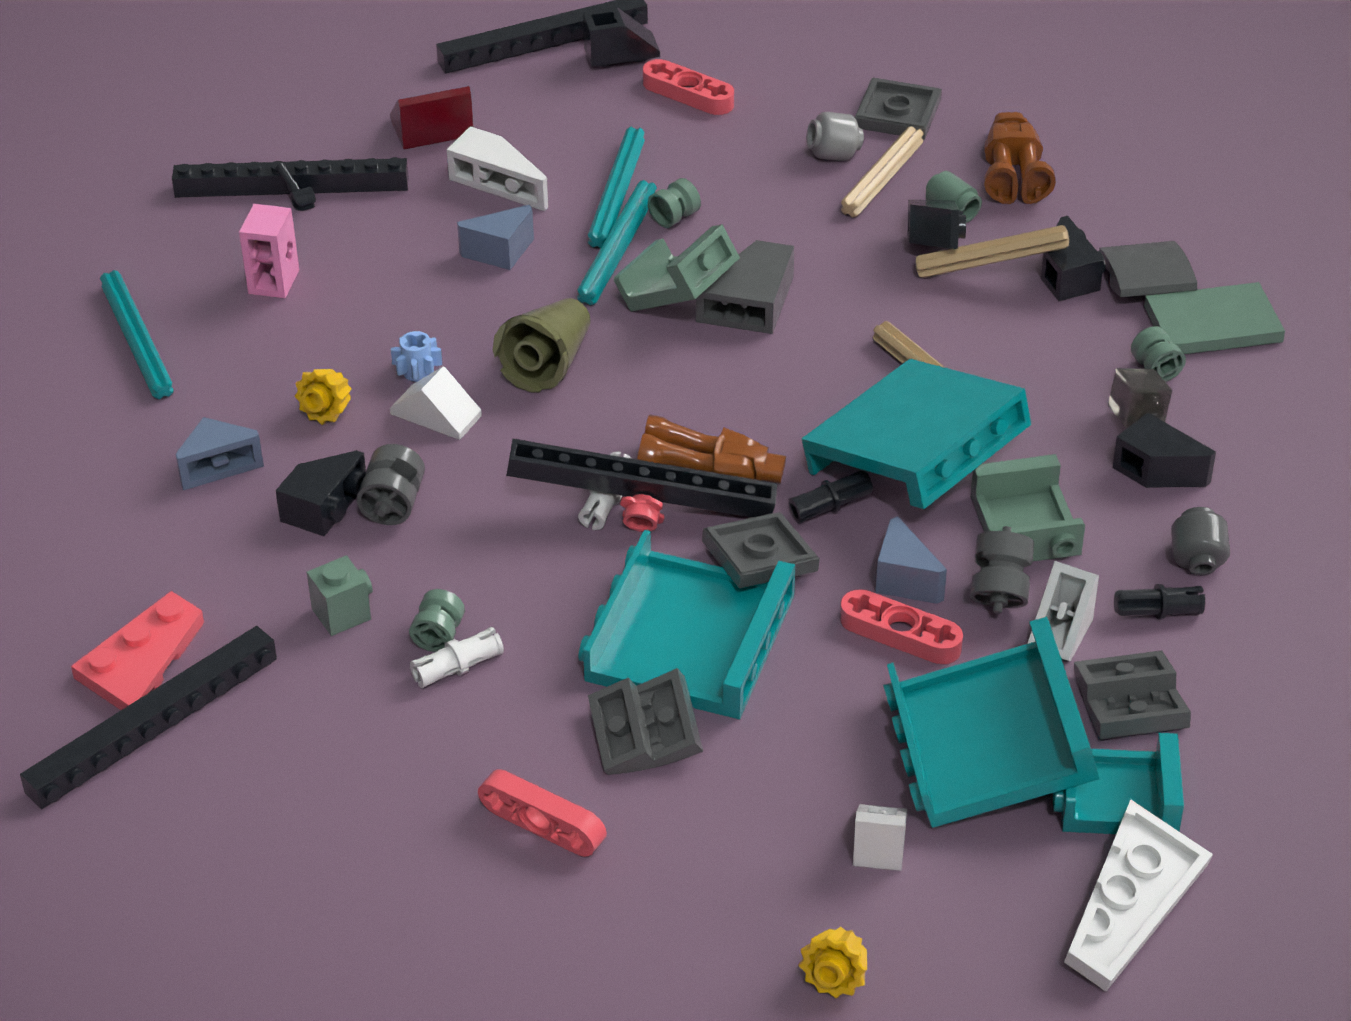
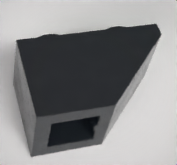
(616, 38)
(935, 223)
(1073, 269)
(1162, 455)
(320, 491)

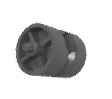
(390, 484)
(1002, 563)

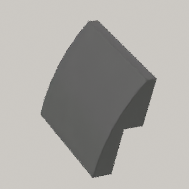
(1148, 269)
(1131, 694)
(645, 723)

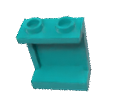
(1125, 775)

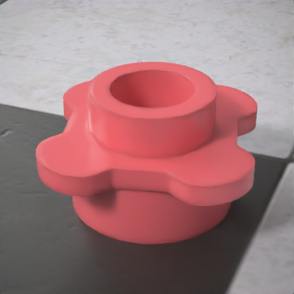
(642, 512)

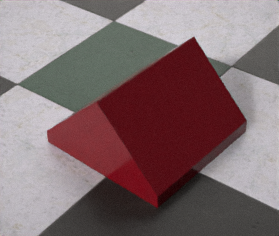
(432, 117)

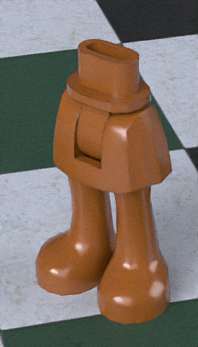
(1011, 143)
(727, 454)

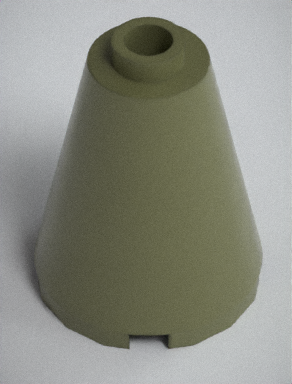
(541, 344)

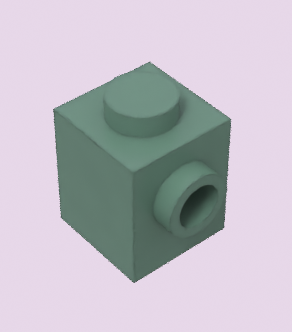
(340, 595)

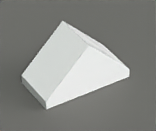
(438, 404)
(1069, 606)
(879, 837)

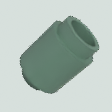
(950, 187)

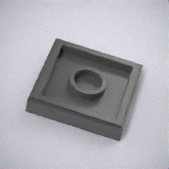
(897, 105)
(754, 546)

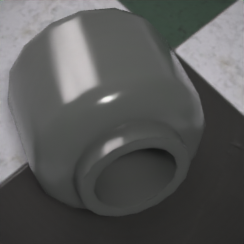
(1199, 540)

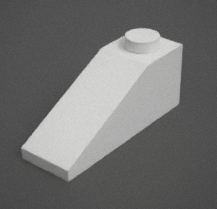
(497, 168)

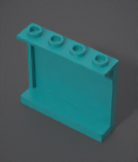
(921, 428)
(688, 618)
(991, 731)

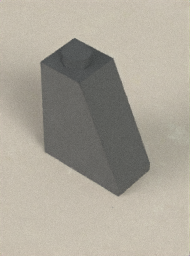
(750, 290)

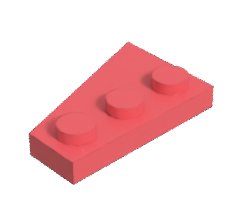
(139, 653)

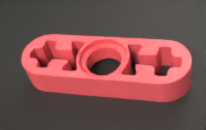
(705, 94)
(933, 627)
(542, 812)

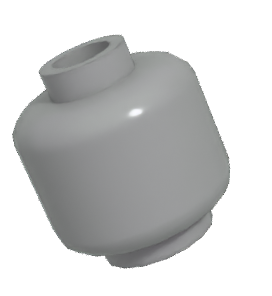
(834, 136)

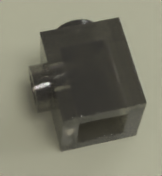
(1138, 393)

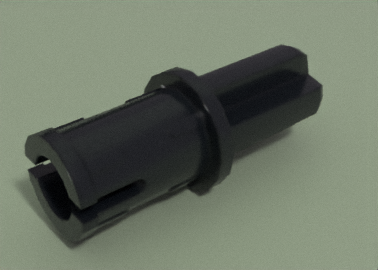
(830, 496)
(1160, 601)

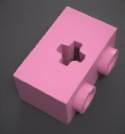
(269, 250)

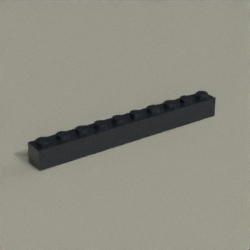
(526, 36)
(264, 179)
(635, 477)
(148, 717)

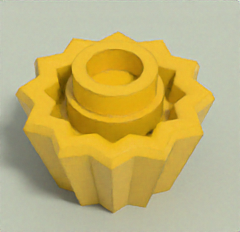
(323, 394)
(835, 962)

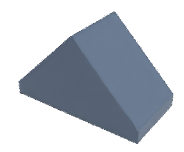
(497, 237)
(217, 452)
(908, 567)

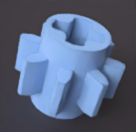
(416, 355)

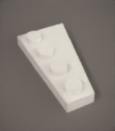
(1136, 890)

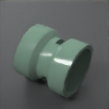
(671, 204)
(1156, 351)
(437, 619)

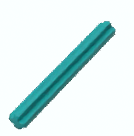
(616, 186)
(616, 244)
(136, 335)

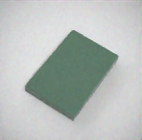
(1216, 317)

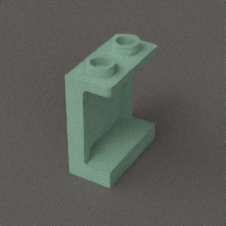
(662, 279)
(1029, 501)

